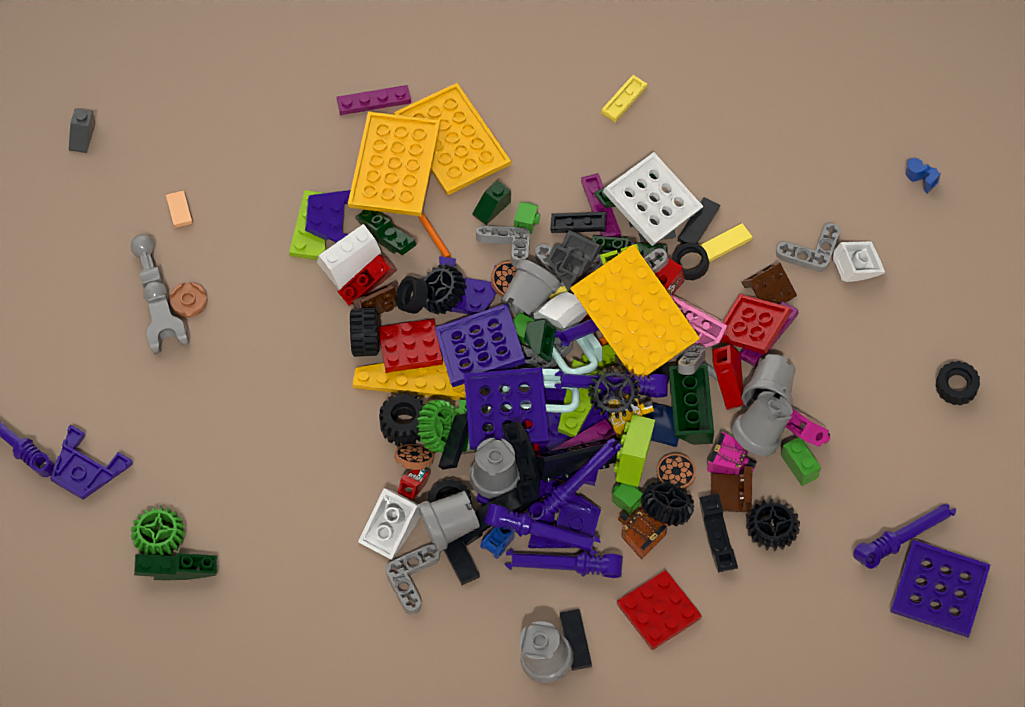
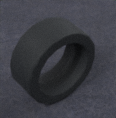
(694, 248)
(403, 295)

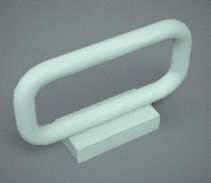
(591, 349)
(549, 381)

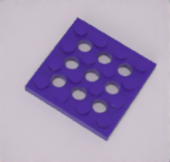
(486, 335)
(515, 398)
(933, 576)

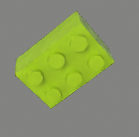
(634, 450)

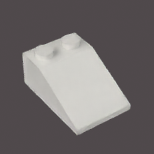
(390, 523)

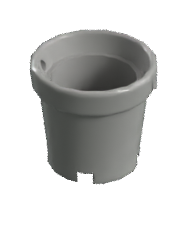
(529, 288)
(770, 375)
(762, 424)
(494, 469)
(448, 519)
(545, 652)

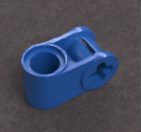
(497, 542)

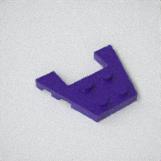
(325, 215)
(478, 293)
(81, 474)
(577, 517)

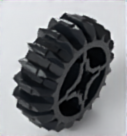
(445, 289)
(627, 380)
(667, 503)
(787, 521)

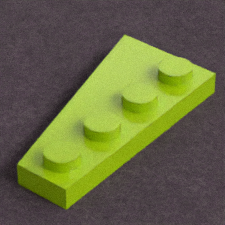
(304, 243)
(572, 422)

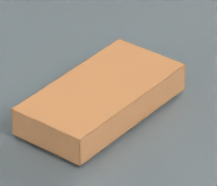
(179, 209)

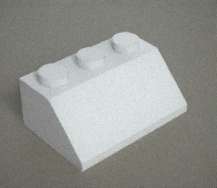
(349, 256)

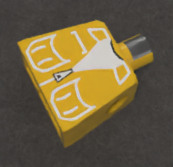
(640, 410)

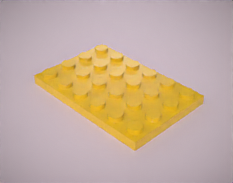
(464, 145)
(394, 164)
(635, 313)

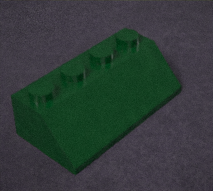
(692, 405)

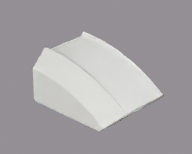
(857, 261)
(561, 311)

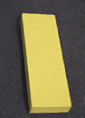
(624, 98)
(726, 242)

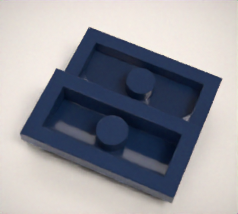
(664, 425)

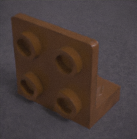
(771, 284)
(381, 299)
(734, 490)

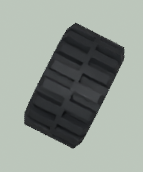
(364, 332)
(399, 406)

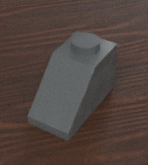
(81, 130)

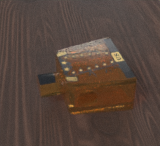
(641, 532)

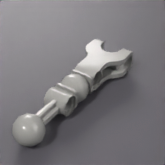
(155, 293)

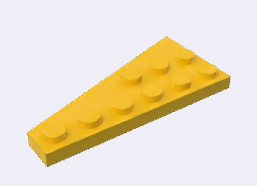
(425, 381)

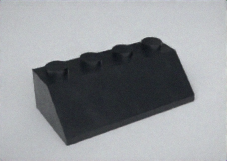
(570, 459)

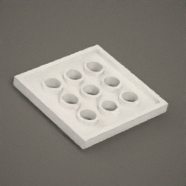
(653, 210)

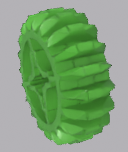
(435, 424)
(144, 528)

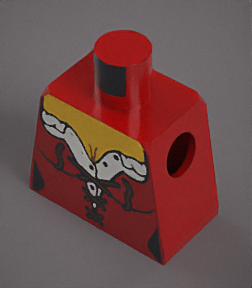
(671, 276)

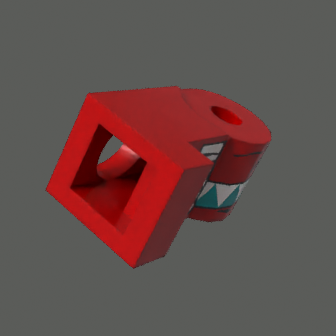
(416, 480)

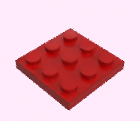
(754, 323)
(409, 345)
(659, 610)

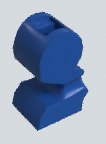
(916, 171)

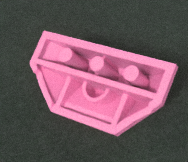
(705, 325)

